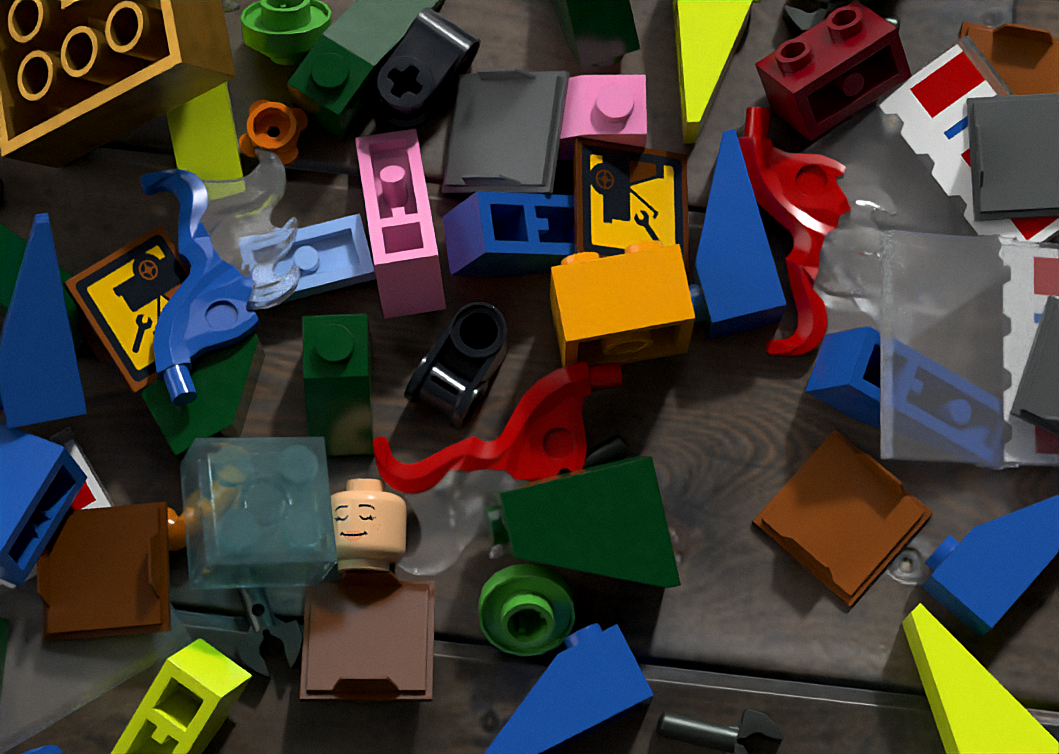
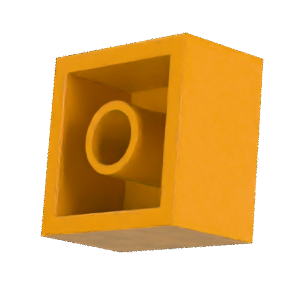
(622, 305)

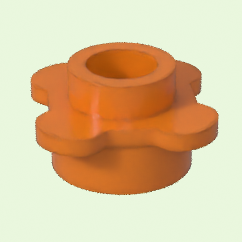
(268, 115)

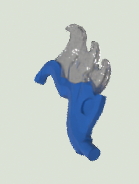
(232, 262)

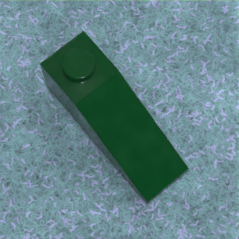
(342, 67)

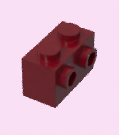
(833, 69)

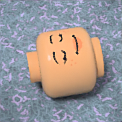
(368, 526)

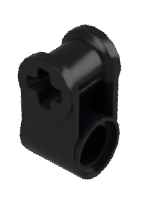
(425, 62)
(458, 367)

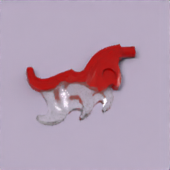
(835, 240)
(455, 483)

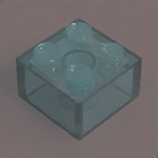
(257, 512)

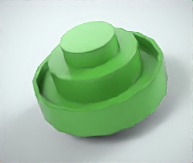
(285, 28)
(526, 609)

